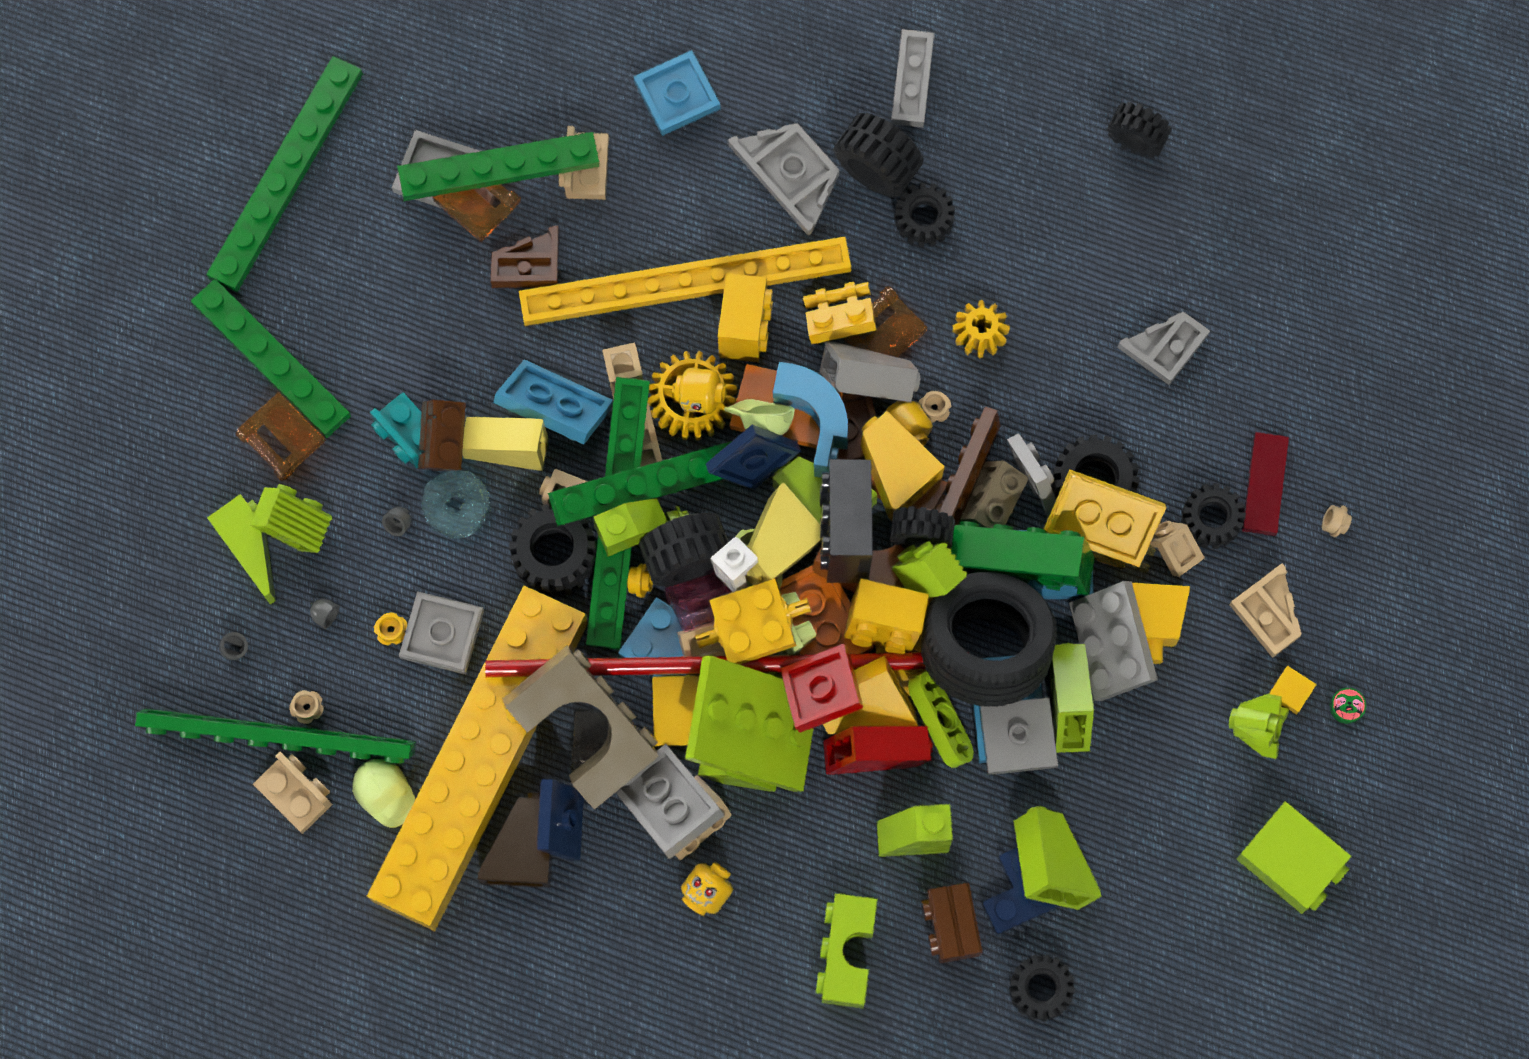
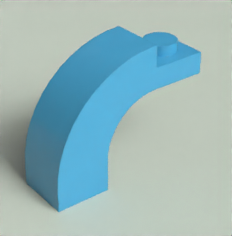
(820, 400)

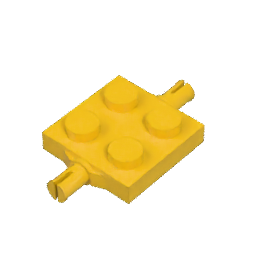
(753, 622)

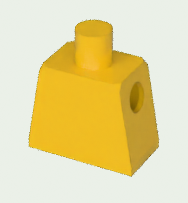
(1162, 614)

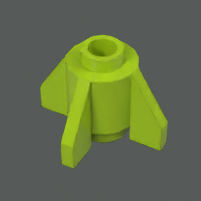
(1260, 723)

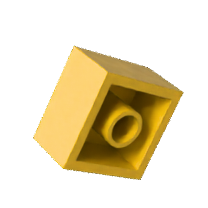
(743, 315)
(886, 616)

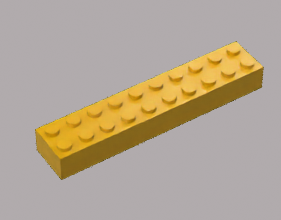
(470, 769)

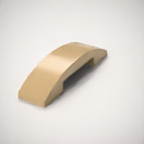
(625, 363)

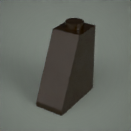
(515, 855)

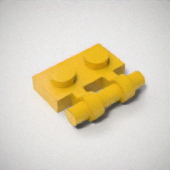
(839, 320)

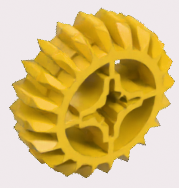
(688, 423)

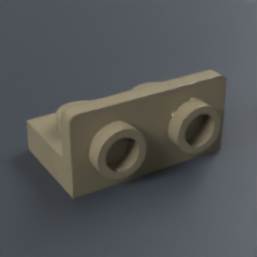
(994, 494)

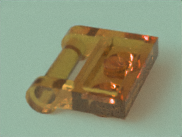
(475, 212)
(896, 332)
(288, 428)

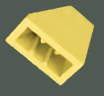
(506, 441)
(781, 536)

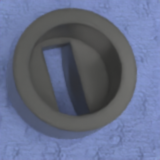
(400, 526)
(324, 612)
(234, 639)

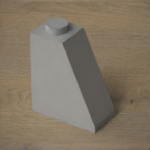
(868, 372)

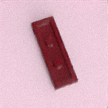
(1265, 483)

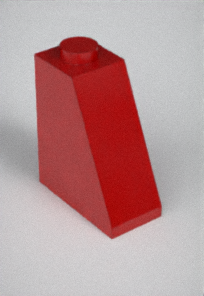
(877, 749)

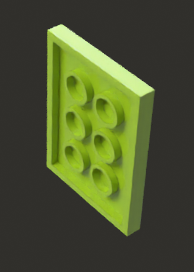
(747, 726)

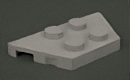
(791, 170)

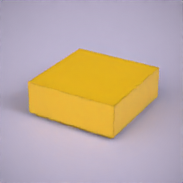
(1293, 689)

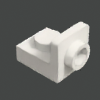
(733, 563)

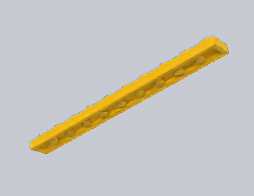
(681, 281)

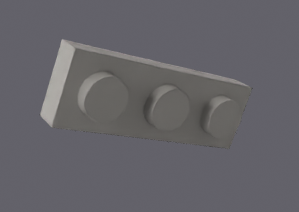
(912, 78)

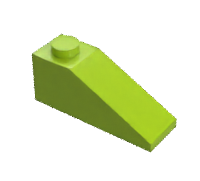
(246, 542)

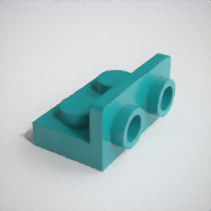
(402, 424)

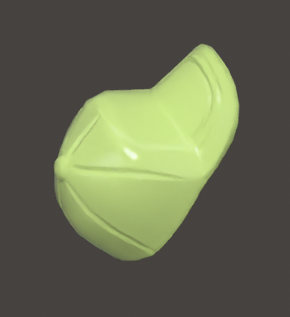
(765, 415)
(383, 792)

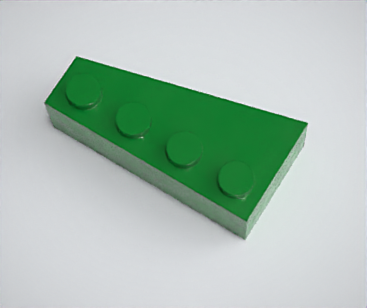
(1026, 555)

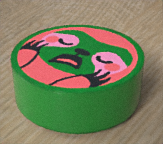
(1347, 705)

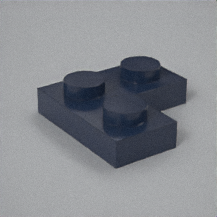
(1011, 907)

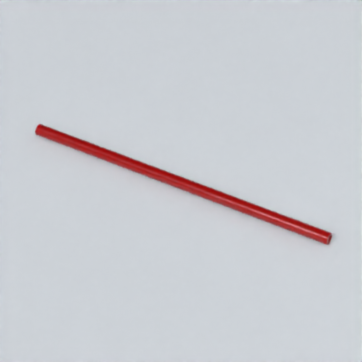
(688, 665)

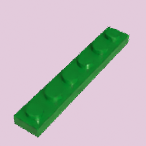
(498, 166)
(270, 358)
(633, 485)

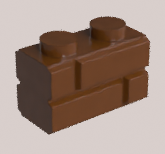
(441, 435)
(953, 923)

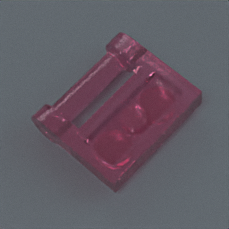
(693, 596)

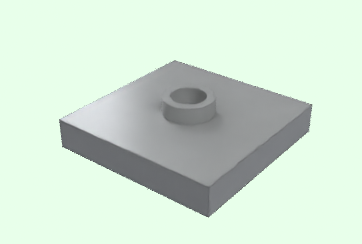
(441, 633)
(1019, 736)

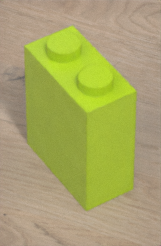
(1295, 859)

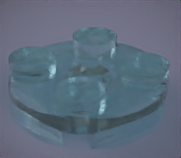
(473, 512)

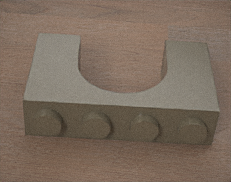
(566, 681)

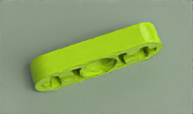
(954, 749)

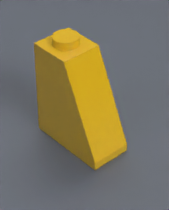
(899, 463)
(882, 699)

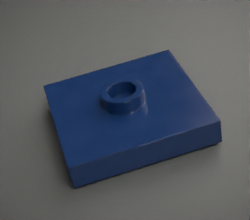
(753, 457)
(560, 820)

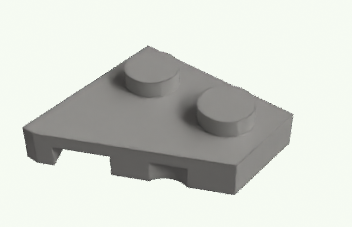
(1166, 346)
(1038, 476)

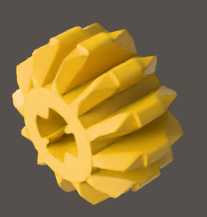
(992, 324)

